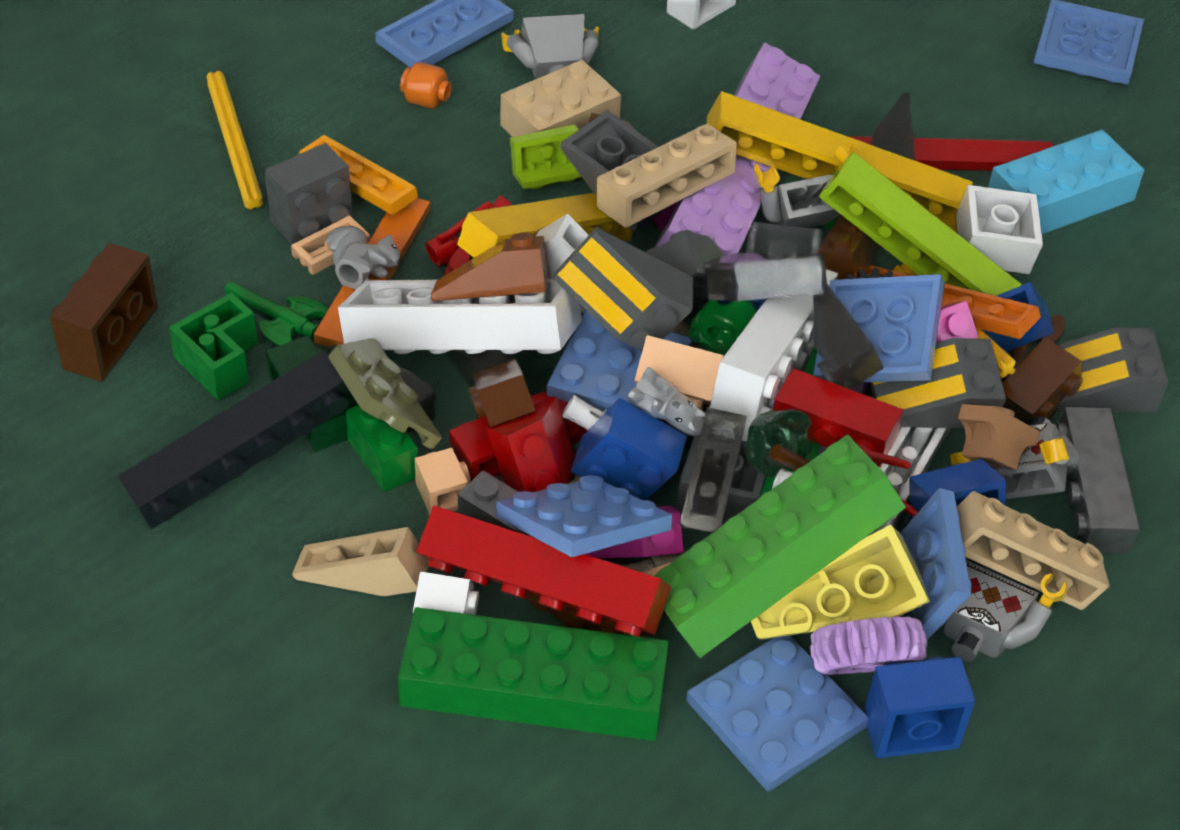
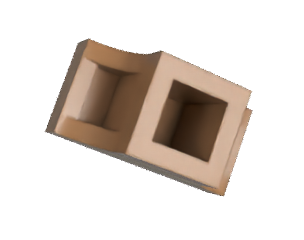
(995, 435)

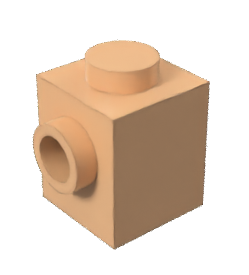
(441, 479)

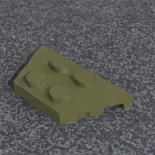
(380, 388)

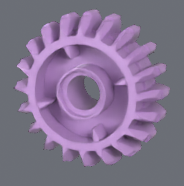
(867, 643)

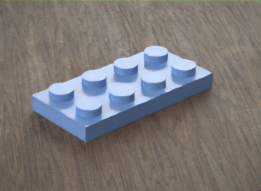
(442, 29)

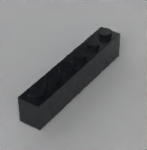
(236, 439)

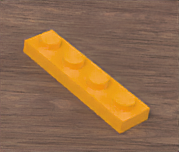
(370, 179)

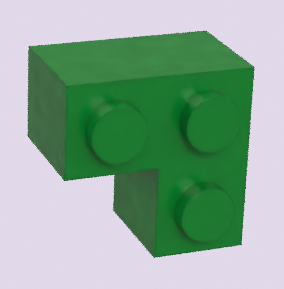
(214, 344)

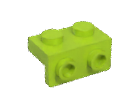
(540, 160)

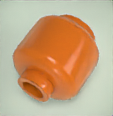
(425, 85)

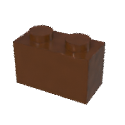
(1042, 382)
(501, 393)

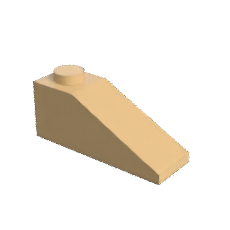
(367, 563)

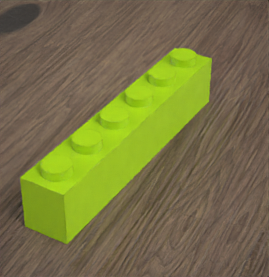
(910, 229)

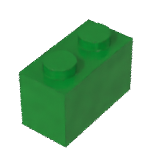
(381, 448)

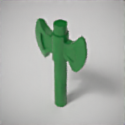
(286, 320)

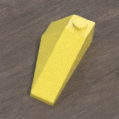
(863, 583)

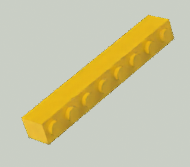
(811, 149)

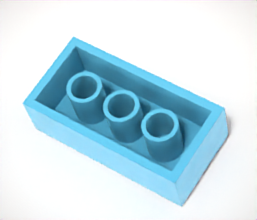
(1073, 179)

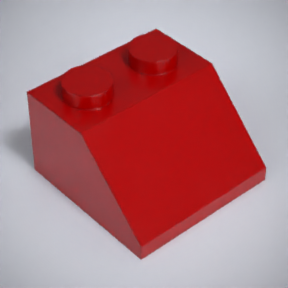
(534, 448)

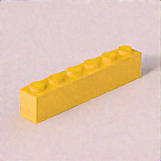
(491, 226)

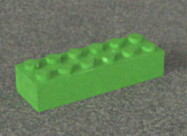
(777, 544)

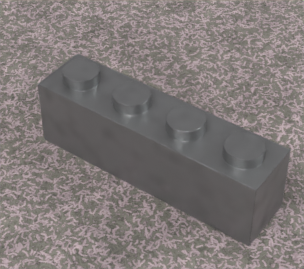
(1098, 482)

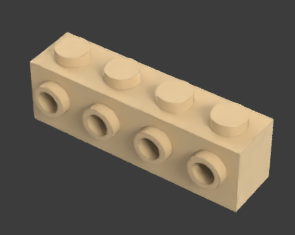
(666, 175)
(1030, 550)

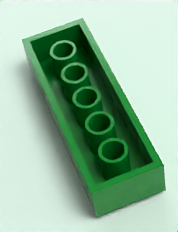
(533, 673)

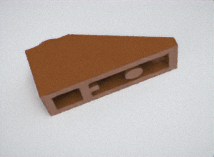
(505, 269)

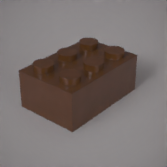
(104, 312)

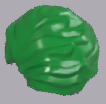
(720, 324)

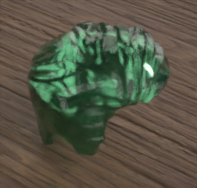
(773, 428)

